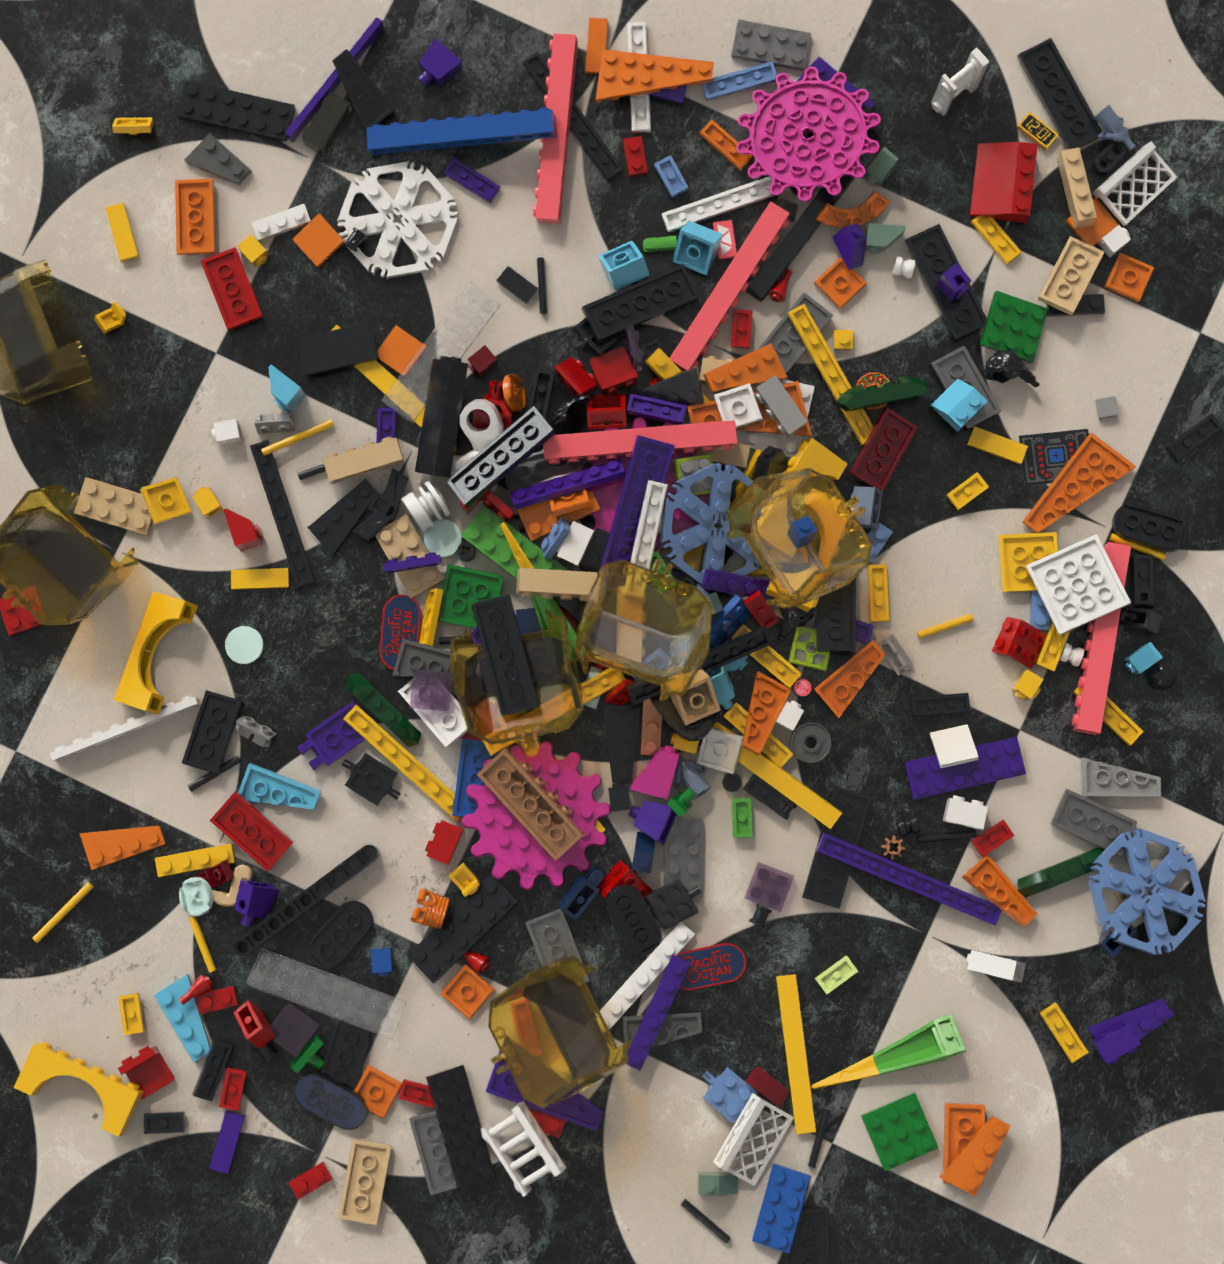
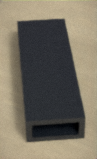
(441, 416)

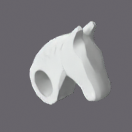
(478, 437)

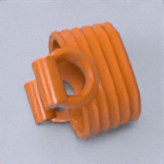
(434, 911)

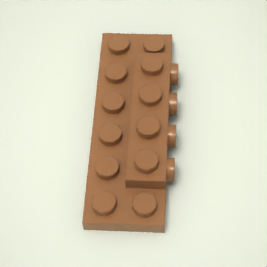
(531, 803)

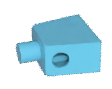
(723, 687)

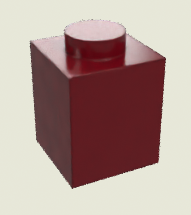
(482, 361)

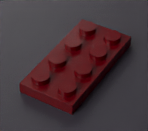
(883, 449)

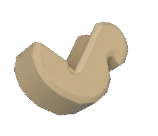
(241, 872)

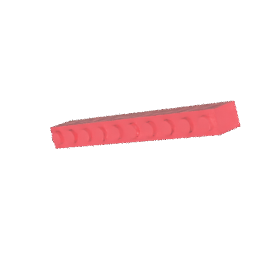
(554, 150)
(730, 286)
(621, 442)
(1099, 655)

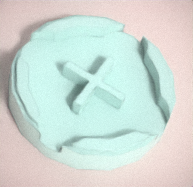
(443, 538)
(244, 645)
(196, 896)

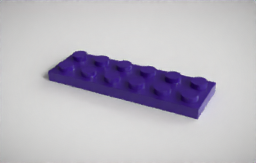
(995, 762)

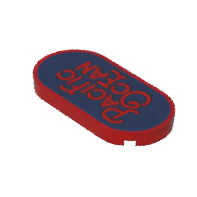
(399, 621)
(712, 966)

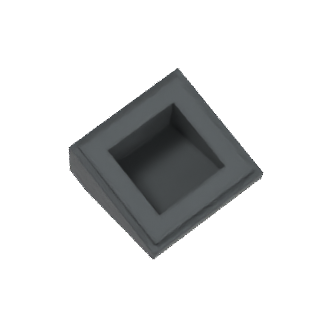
(789, 207)

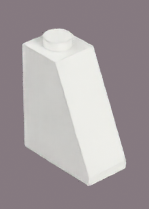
(995, 966)

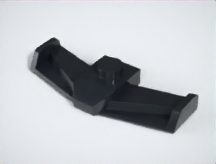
(383, 507)

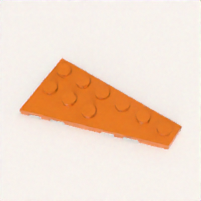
(643, 74)
(709, 413)
(1084, 475)

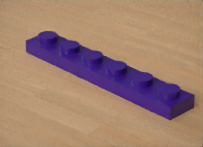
(567, 484)
(656, 1012)

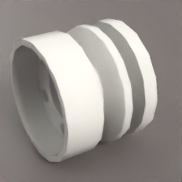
(426, 506)

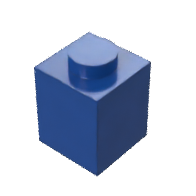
(802, 532)
(382, 961)

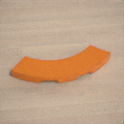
(861, 214)

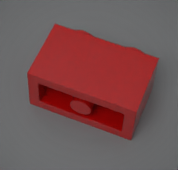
(444, 842)
(254, 1024)

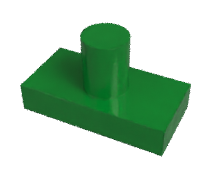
(682, 801)
(309, 1055)

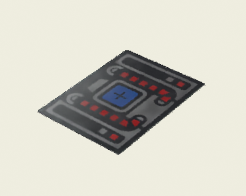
(1049, 454)

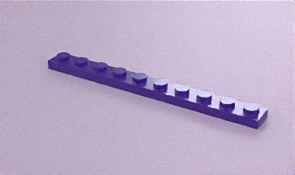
(908, 879)

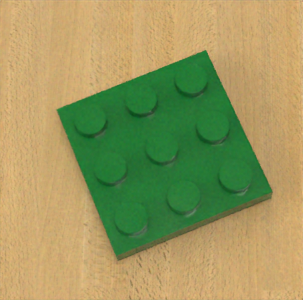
(1013, 326)
(461, 589)
(899, 1131)

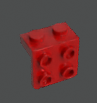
(613, 370)
(1019, 641)
(620, 875)
(147, 1070)

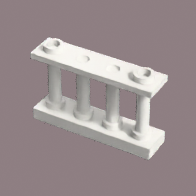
(966, 78)
(531, 1131)

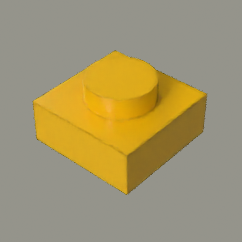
(843, 340)

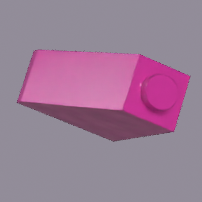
(658, 773)

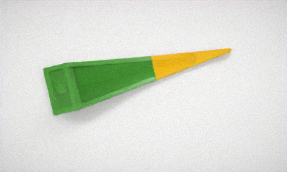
(539, 604)
(924, 1046)

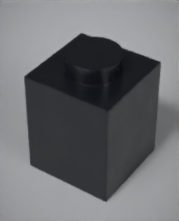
(619, 797)

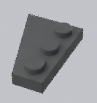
(217, 159)

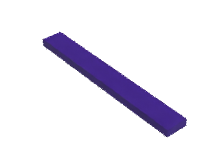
(333, 81)

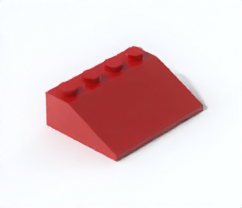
(1004, 181)

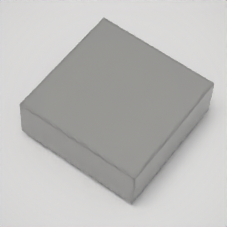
(1106, 407)

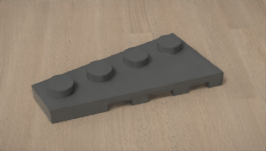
(420, 657)
(673, 1027)

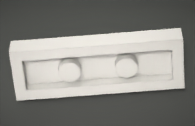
(281, 222)

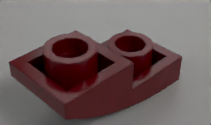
(217, 874)
(767, 1086)

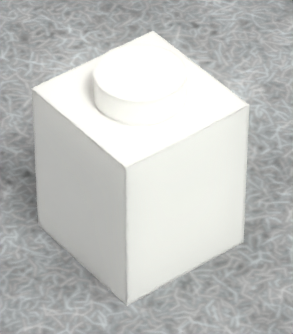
(1114, 241)
(227, 432)
(789, 715)

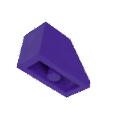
(851, 245)

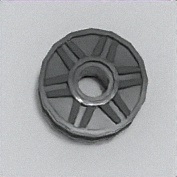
(818, 734)

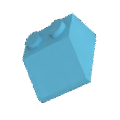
(697, 247)
(624, 265)
(284, 390)
(959, 404)

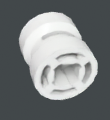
(904, 267)
(1072, 654)

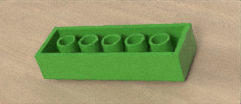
(489, 540)

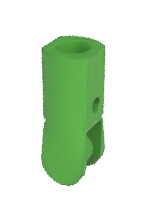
(659, 244)

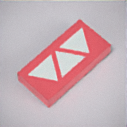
(727, 247)

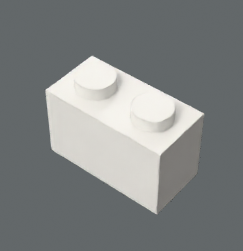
(575, 543)
(965, 813)

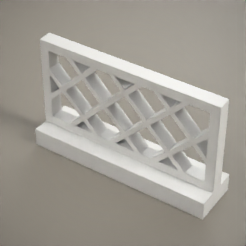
(1122, 174)
(739, 1135)

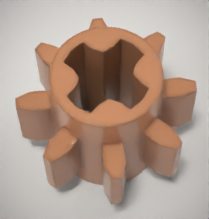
(887, 847)

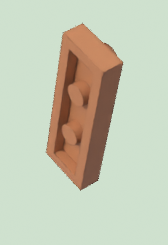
(650, 729)

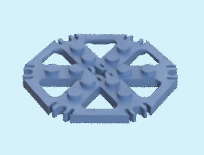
(705, 517)
(1133, 886)

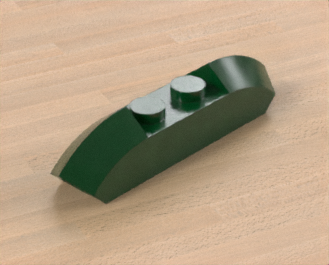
(859, 398)
(383, 710)
(1058, 873)

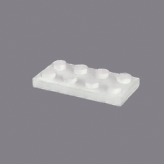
(445, 725)

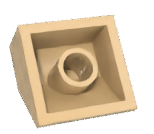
(698, 701)

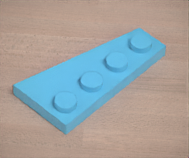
(270, 787)
(184, 1018)

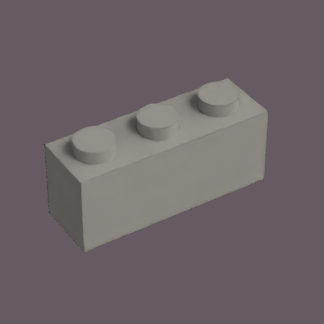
(780, 406)

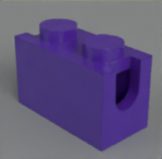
(954, 282)
(1116, 1043)

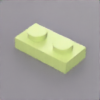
(836, 974)

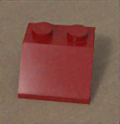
(575, 378)
(243, 531)

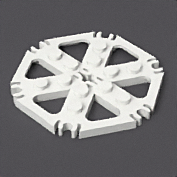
(415, 215)

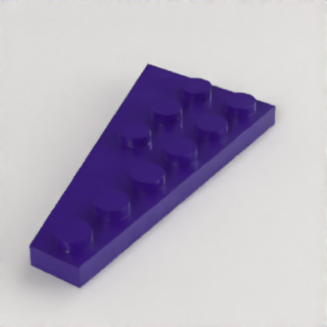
(574, 1109)

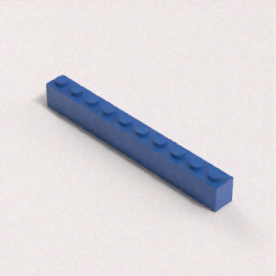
(461, 131)

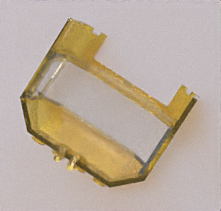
(818, 568)
(645, 626)

